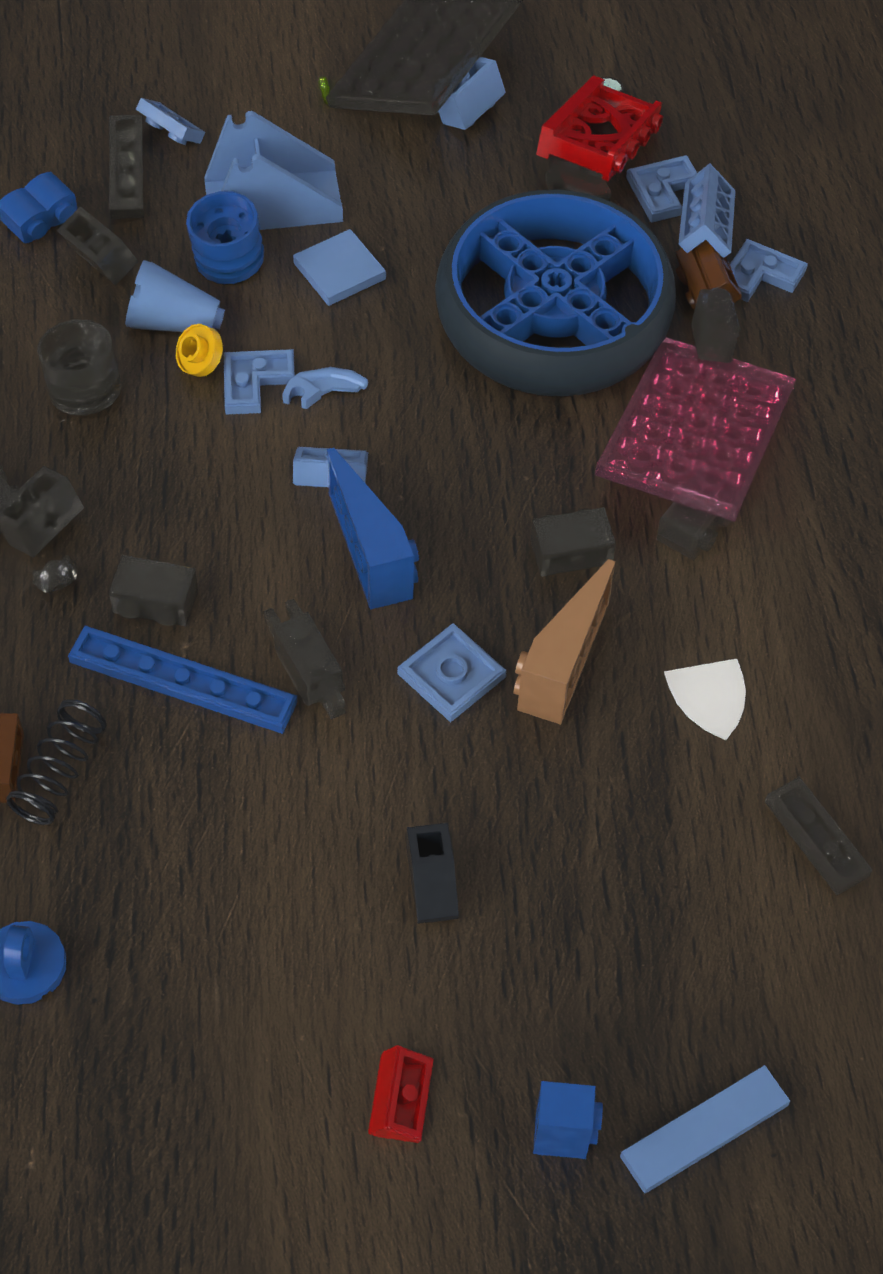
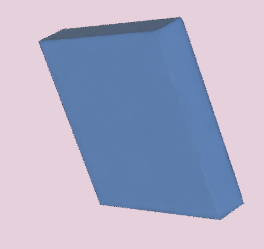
(339, 267)
(451, 672)

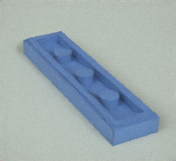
(704, 1129)

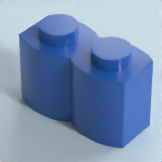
(37, 207)

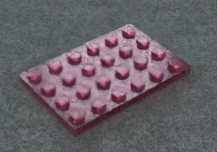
(696, 429)

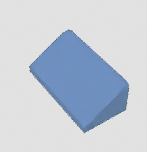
(311, 465)

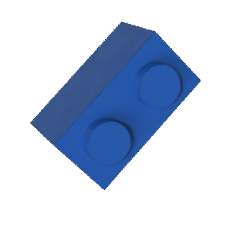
(566, 1120)

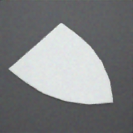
(710, 695)

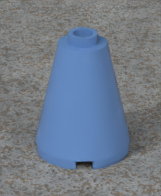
(169, 302)

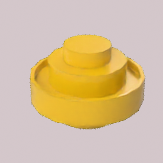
(199, 350)

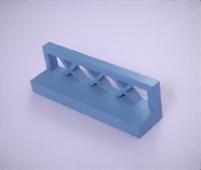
(707, 212)

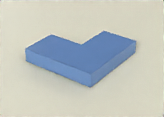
(656, 184)
(760, 263)
(248, 371)

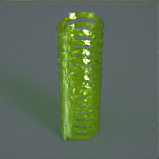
(326, 89)

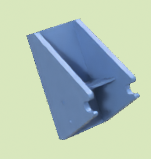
(276, 173)

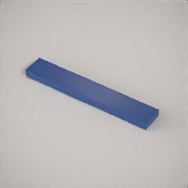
(183, 679)

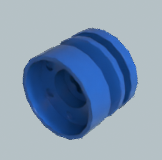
(225, 237)

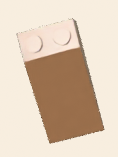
(561, 650)

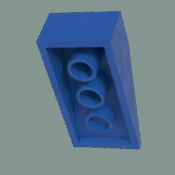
(373, 537)

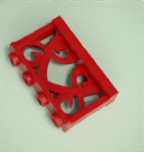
(630, 116)

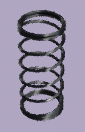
(36, 800)

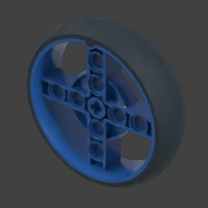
(555, 292)

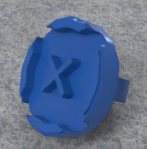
(29, 962)

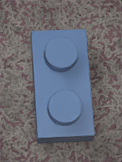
(163, 117)

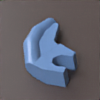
(317, 382)

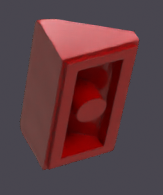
(401, 1095)

